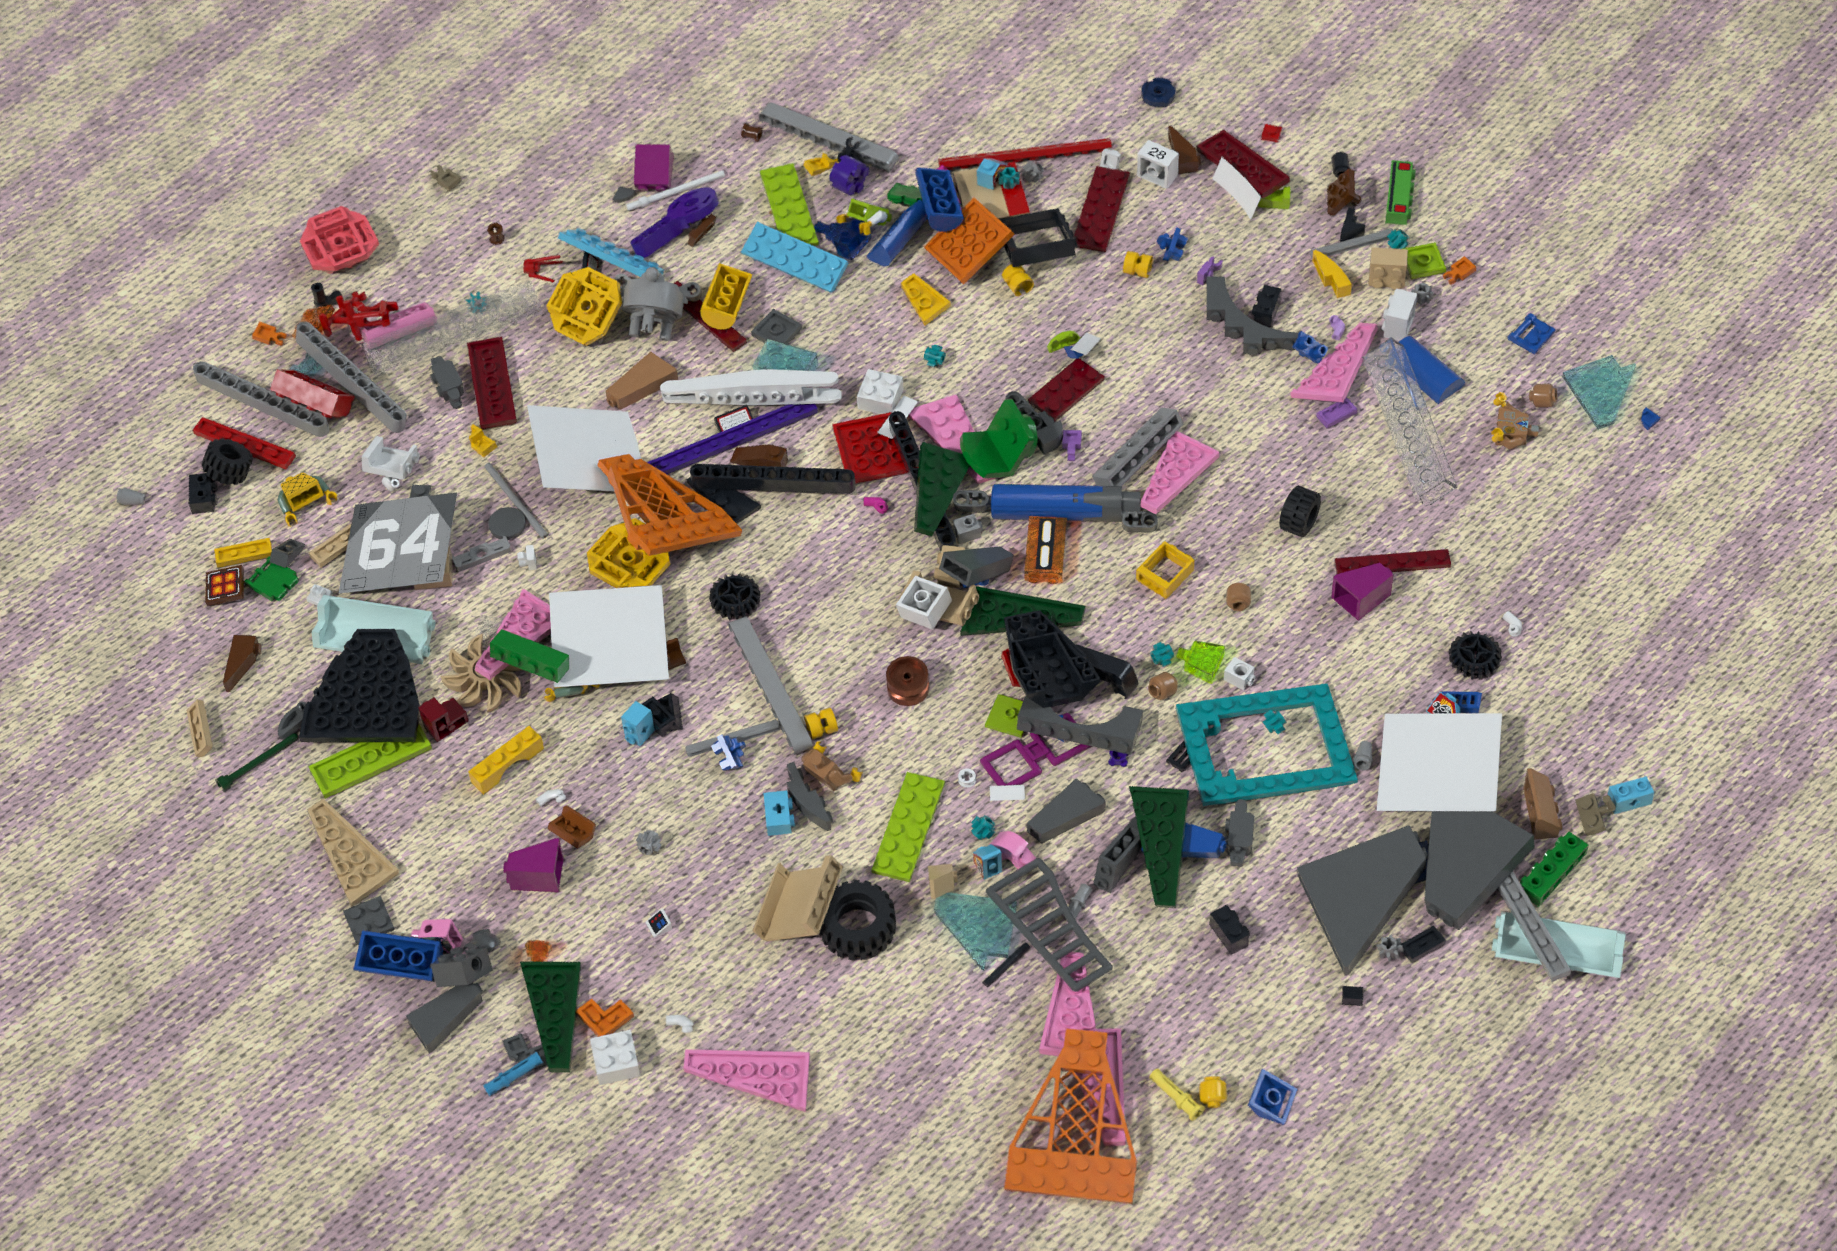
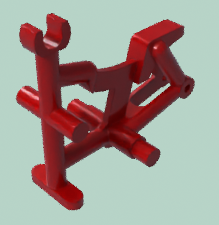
(358, 320)

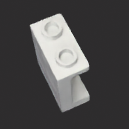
(389, 461)

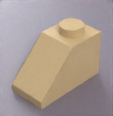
(941, 879)

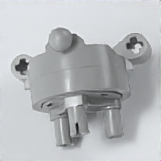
(654, 300)

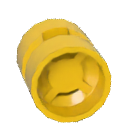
(1137, 264)
(1017, 279)
(814, 724)

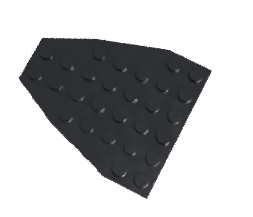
(365, 694)

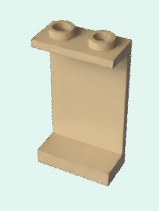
(961, 604)

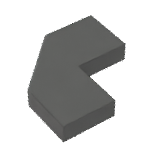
(518, 1050)

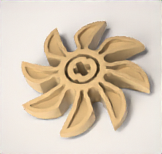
(469, 678)

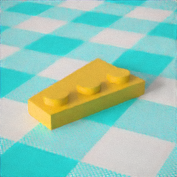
(924, 298)

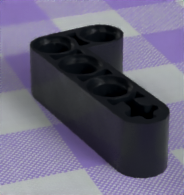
(1113, 670)

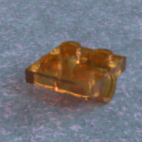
(312, 317)

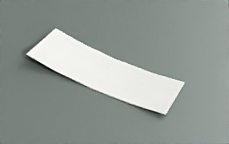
(1237, 186)

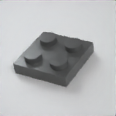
(776, 328)
(370, 917)

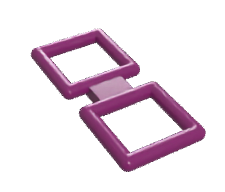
(1032, 753)

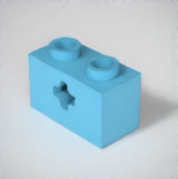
(637, 724)
(1631, 794)
(777, 822)

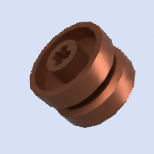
(907, 681)

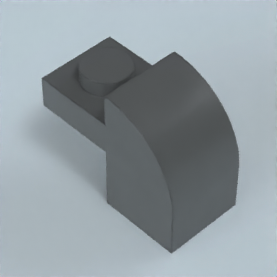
(1050, 435)

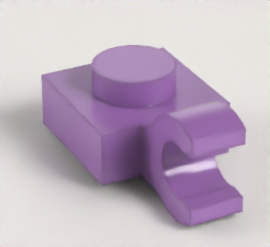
(1207, 270)
(1071, 441)

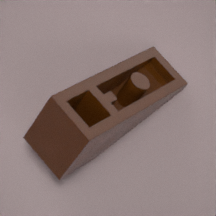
(1188, 159)
(760, 456)
(241, 658)

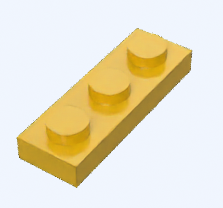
(243, 552)

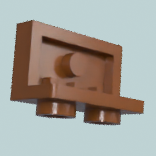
(572, 827)

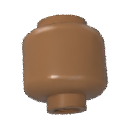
(1543, 395)
(1238, 596)
(1162, 686)

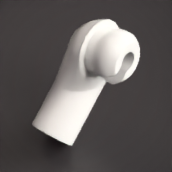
(390, 483)
(549, 795)
(681, 1020)

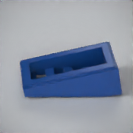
(1469, 696)

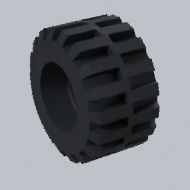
(227, 461)
(1300, 511)

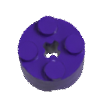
(848, 175)

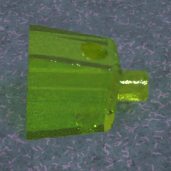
(1202, 659)

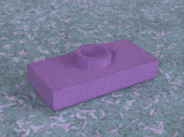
(1336, 413)

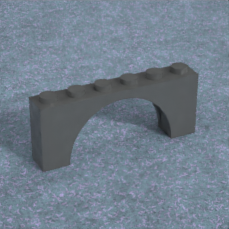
(1115, 735)

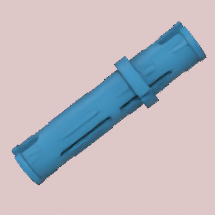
(507, 1077)

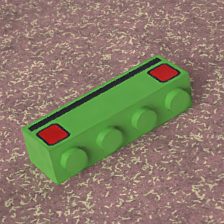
(1399, 192)

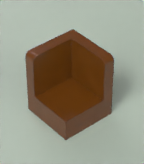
(674, 654)

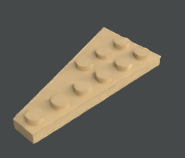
(353, 858)

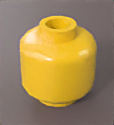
(1213, 1091)

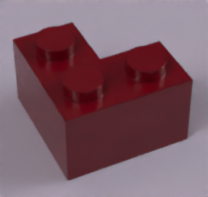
(442, 718)

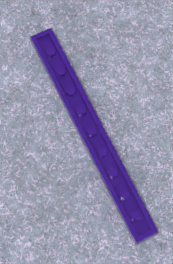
(733, 437)

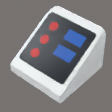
(659, 923)

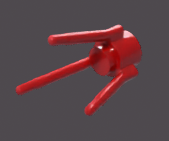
(532, 266)

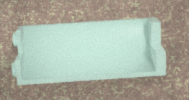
(342, 617)
(1582, 946)

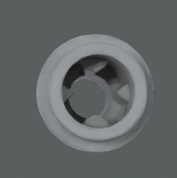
(130, 497)
(1363, 756)

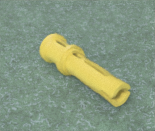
(1183, 1100)

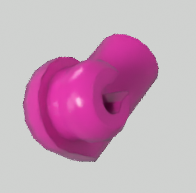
(877, 502)

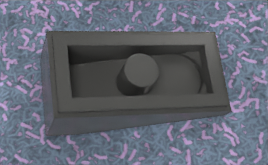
(286, 552)

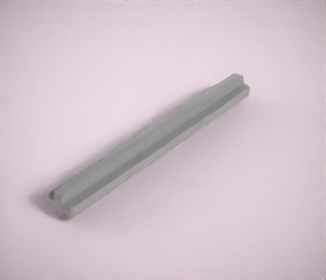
(1354, 243)
(740, 735)

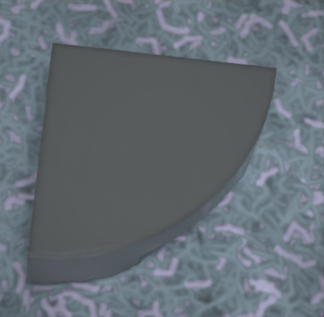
(623, 194)

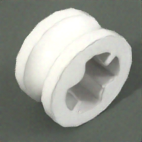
(972, 778)

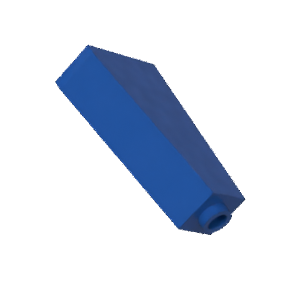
(1202, 843)

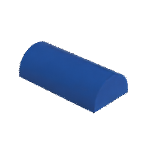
(939, 198)
(898, 234)
(1431, 373)
(397, 956)

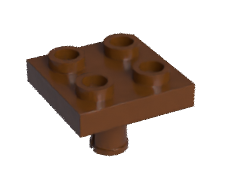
(1342, 192)

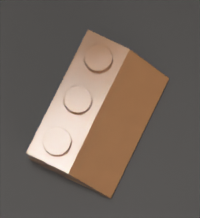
(1541, 805)

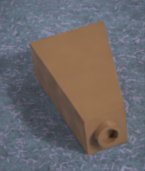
(640, 381)

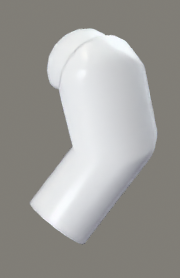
(1515, 624)

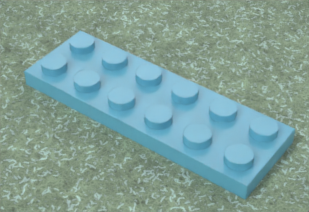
(607, 251)
(794, 257)

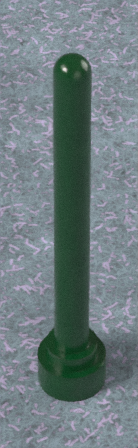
(226, 781)

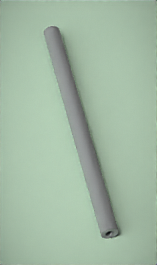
(517, 502)

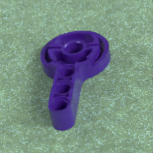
(683, 210)

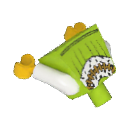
(866, 212)

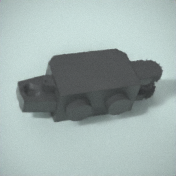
(447, 380)
(1240, 833)

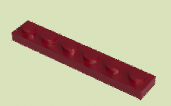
(728, 336)
(1397, 561)

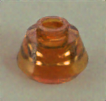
(538, 949)

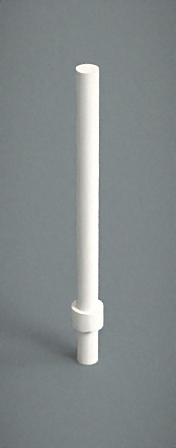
(645, 201)

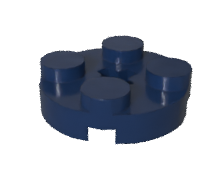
(1150, 89)

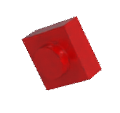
(1271, 133)

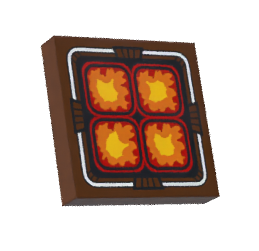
(224, 585)

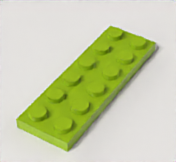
(788, 203)
(363, 762)
(908, 827)

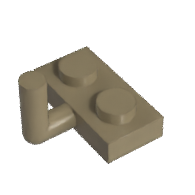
(1592, 814)

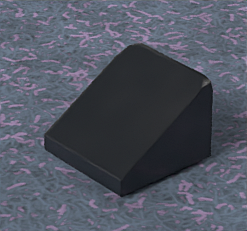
(1352, 995)

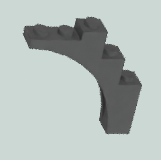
(1255, 335)

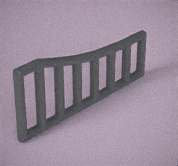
(1063, 909)

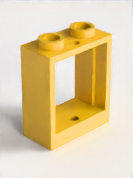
(1156, 583)

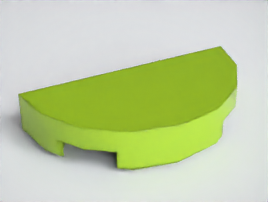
(1063, 339)

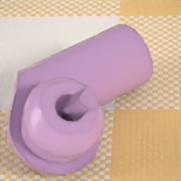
(1338, 326)

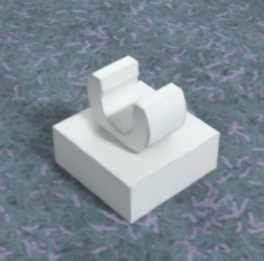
(1110, 159)
(527, 558)
(317, 593)

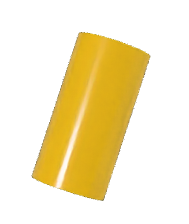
(725, 296)

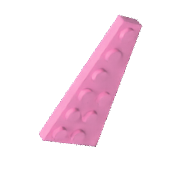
(1337, 371)
(944, 424)
(766, 1074)

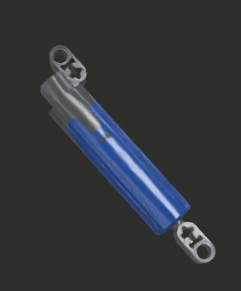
(1062, 501)

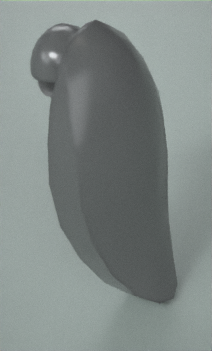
(291, 721)

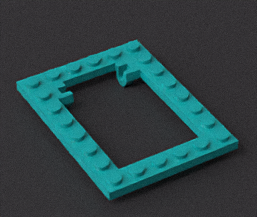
(1216, 789)

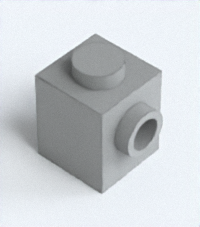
(967, 528)

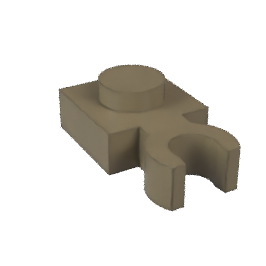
(446, 179)

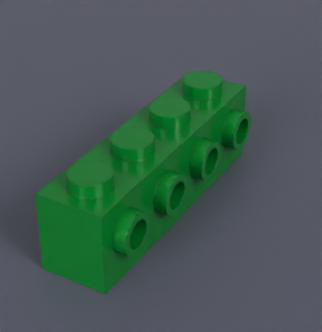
(529, 655)
(1553, 868)

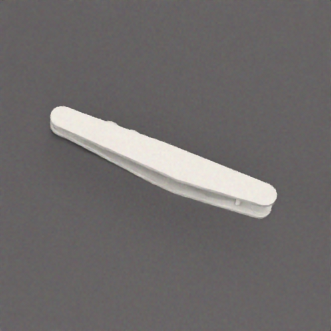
(755, 388)

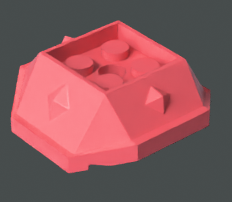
(338, 240)

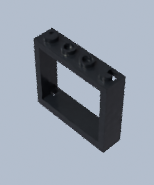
(1041, 252)

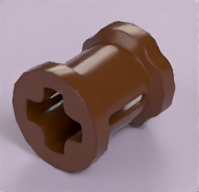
(751, 132)
(499, 229)

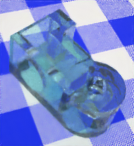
(308, 366)

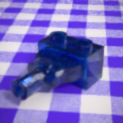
(844, 237)

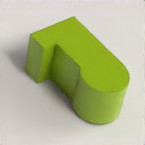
(1279, 199)

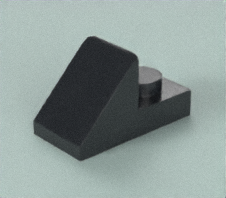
(1351, 228)

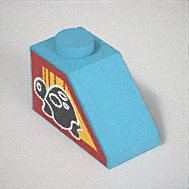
(989, 173)
(1443, 704)
(988, 861)

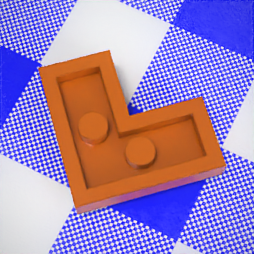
(605, 1022)

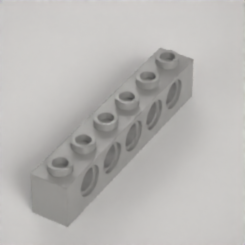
(1139, 448)

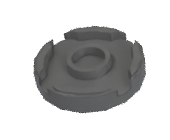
(507, 522)

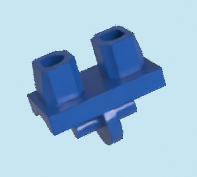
(1169, 243)
(1309, 347)
(732, 751)

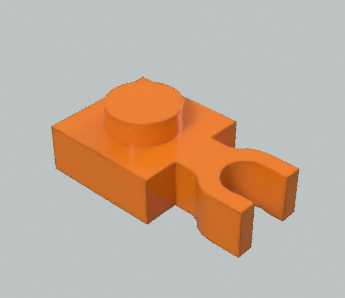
(1460, 269)
(267, 333)

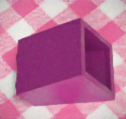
(653, 167)
(1362, 589)
(535, 867)

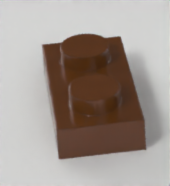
(704, 227)

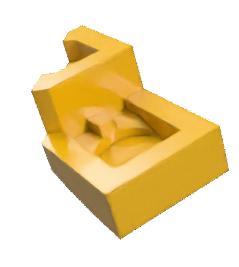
(818, 165)
(480, 442)

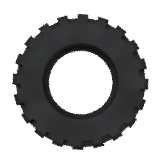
(863, 941)

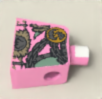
(439, 930)

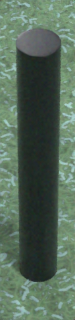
(1006, 964)

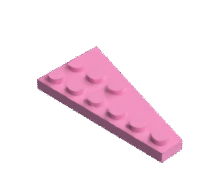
(1177, 468)
(527, 619)
(1067, 1009)
(1111, 1116)

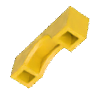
(490, 770)

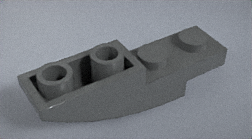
(806, 800)

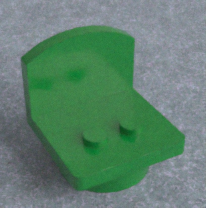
(1002, 445)

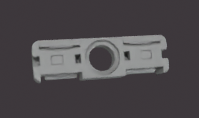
(471, 559)

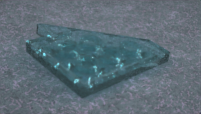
(1600, 388)
(976, 925)

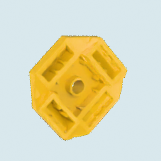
(574, 295)
(620, 564)

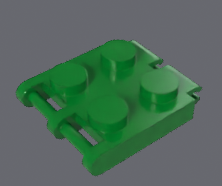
(903, 193)
(272, 581)

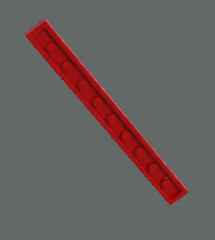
(1032, 153)

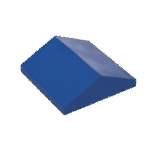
(1269, 1096)

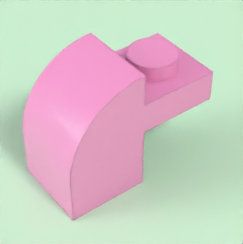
(1013, 848)

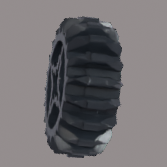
(728, 603)
(1487, 656)

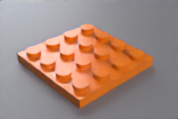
(971, 243)

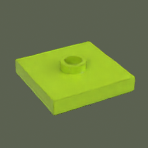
(1424, 261)
(1004, 716)

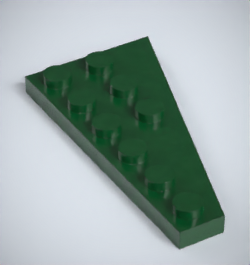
(938, 480)
(994, 605)
(1161, 828)
(554, 1000)

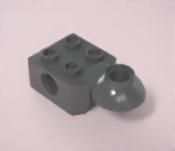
(466, 963)

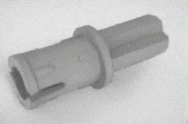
(1079, 899)

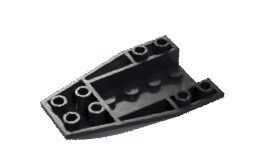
(1047, 661)

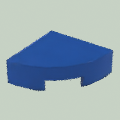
(1649, 418)

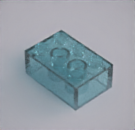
(785, 357)

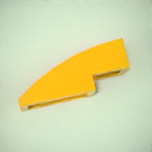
(1331, 274)

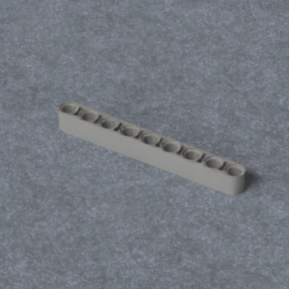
(827, 135)
(350, 377)
(261, 399)
(771, 684)

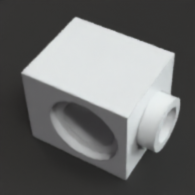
(1235, 669)

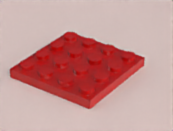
(867, 451)

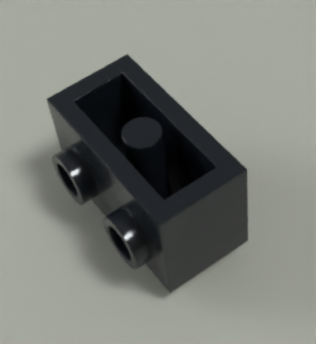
(1267, 305)
(202, 493)
(1229, 929)

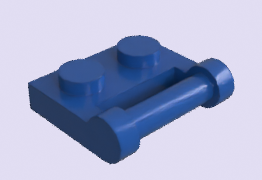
(1535, 338)

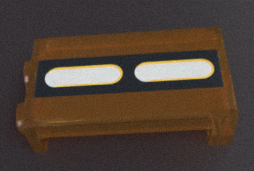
(1045, 549)

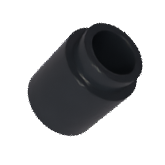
(1340, 163)

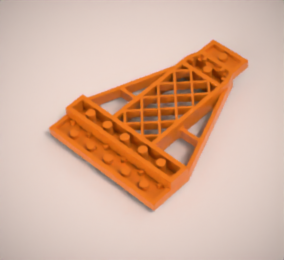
(662, 532)
(1065, 1172)

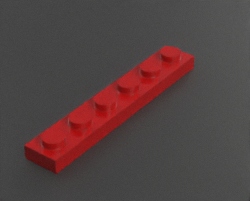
(258, 448)

